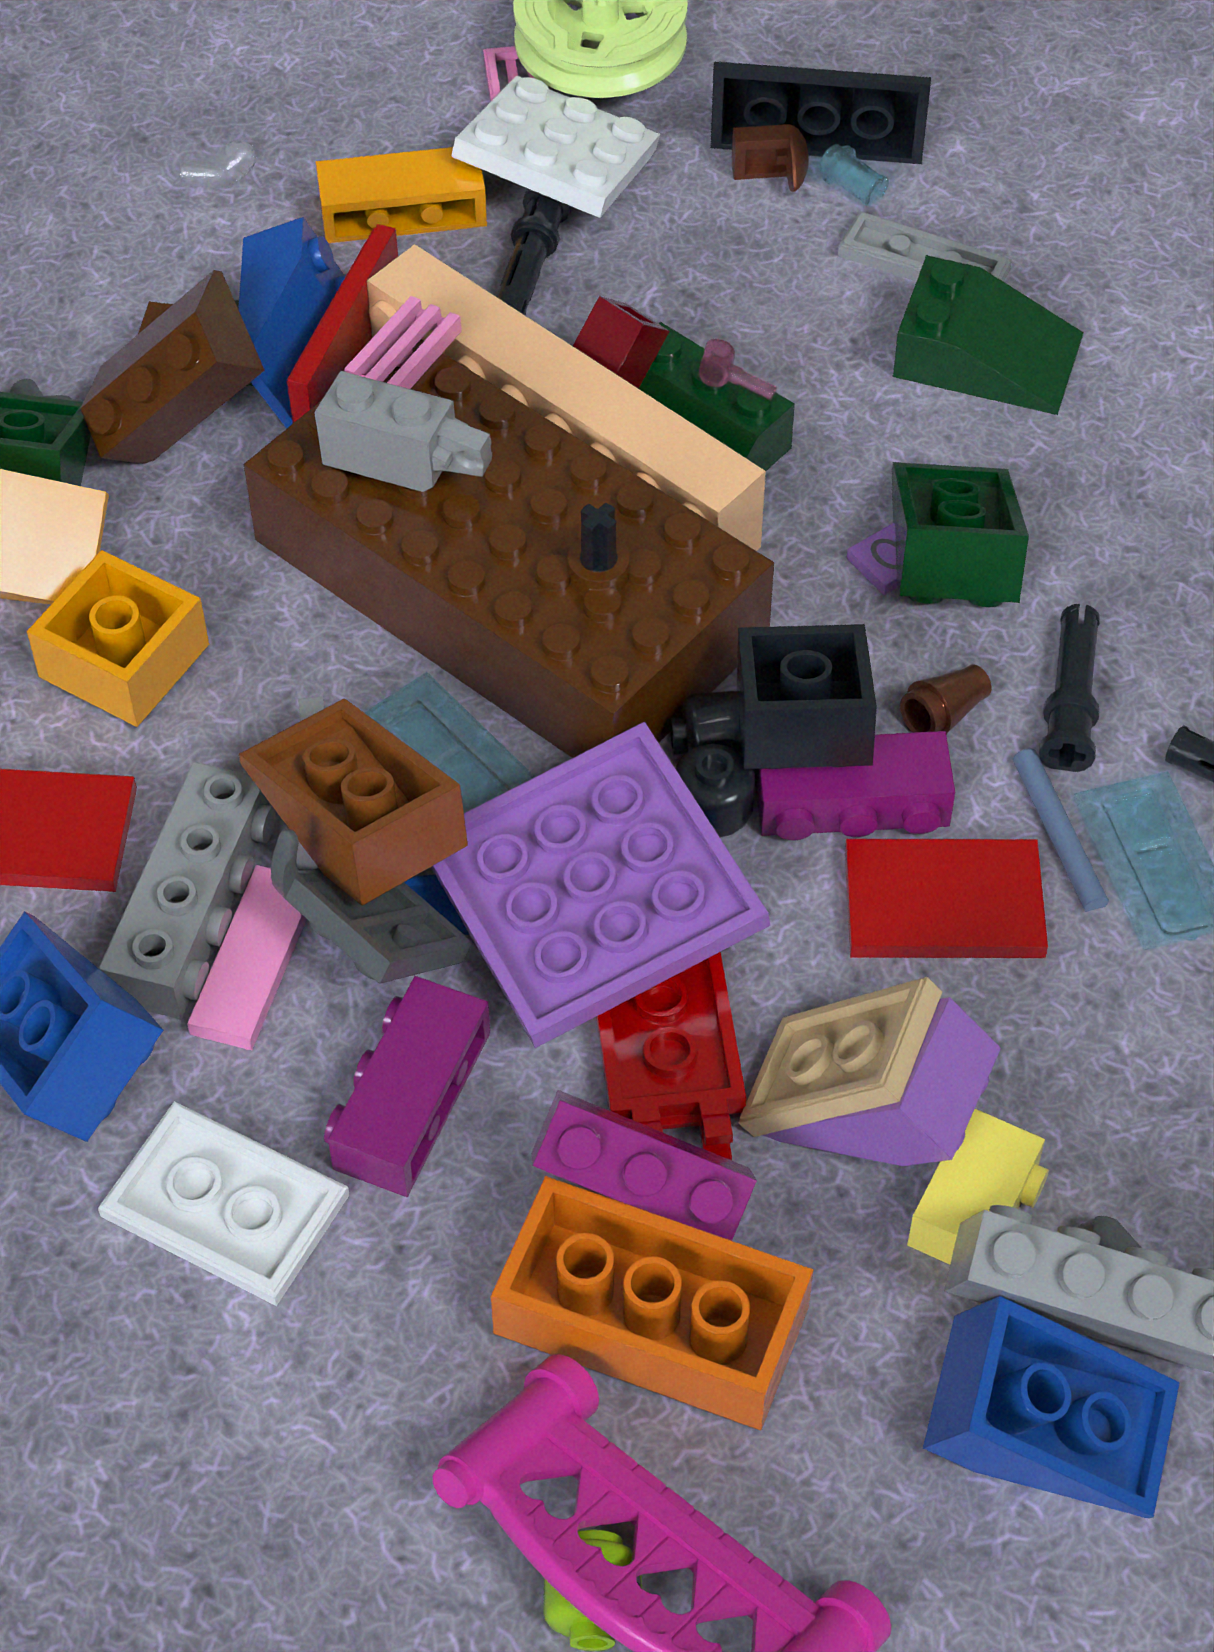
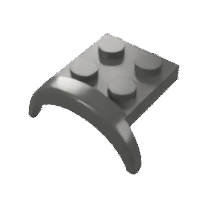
(385, 937)

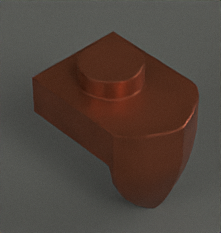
(770, 154)

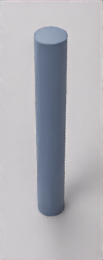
(1060, 830)

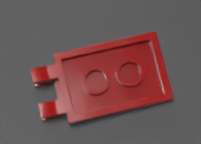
(676, 1056)

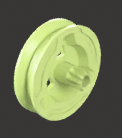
(616, 52)

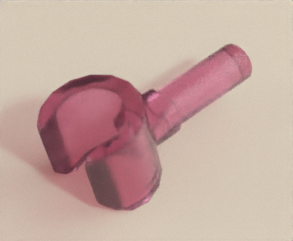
(718, 369)

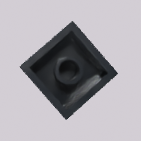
(805, 696)

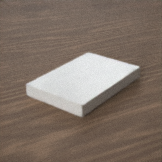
(224, 1202)

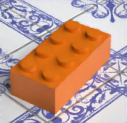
(652, 1302)

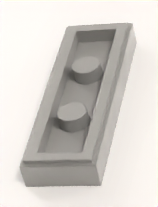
(903, 248)

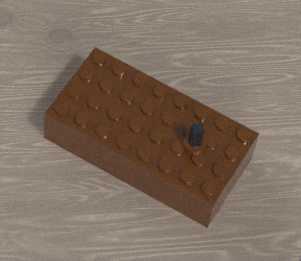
(538, 584)

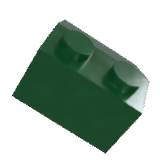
(984, 339)
(958, 534)

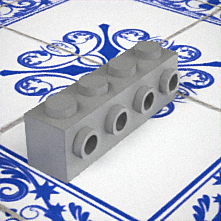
(188, 889)
(1086, 1286)

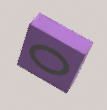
(877, 559)

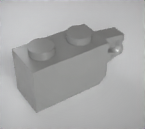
(396, 434)

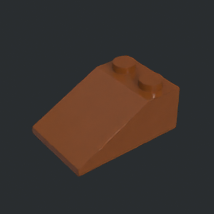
(359, 799)

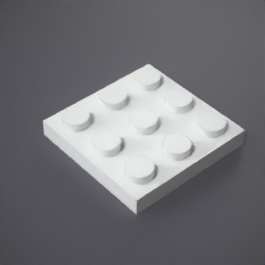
(556, 145)

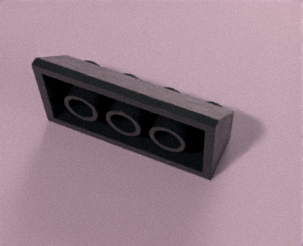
(870, 112)

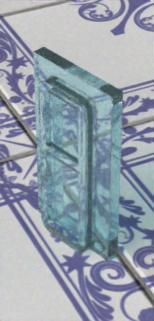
(451, 740)
(1152, 858)

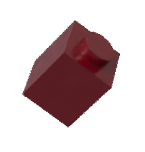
(621, 339)

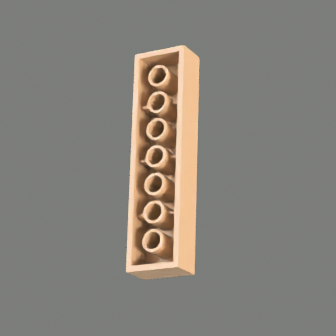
(578, 394)

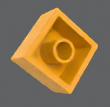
(118, 637)

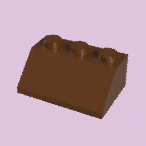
(171, 375)

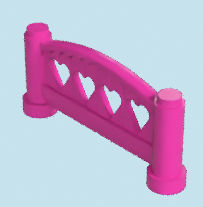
(547, 1437)

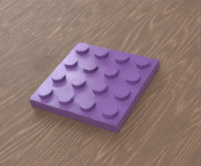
(596, 884)

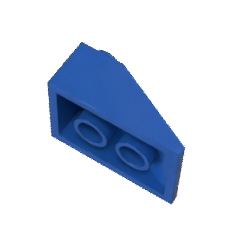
(282, 298)
(65, 1031)
(1051, 1409)

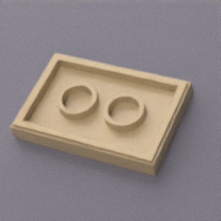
(841, 1058)

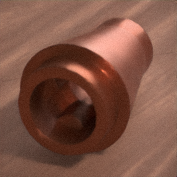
(944, 699)

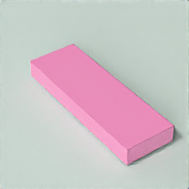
(248, 965)

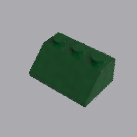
(730, 413)
(43, 437)

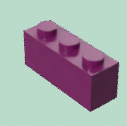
(903, 789)
(407, 1085)
(642, 1166)

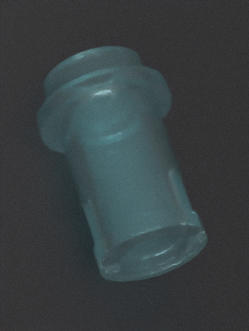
(843, 168)

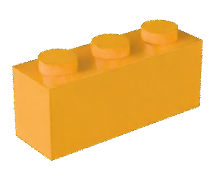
(399, 190)

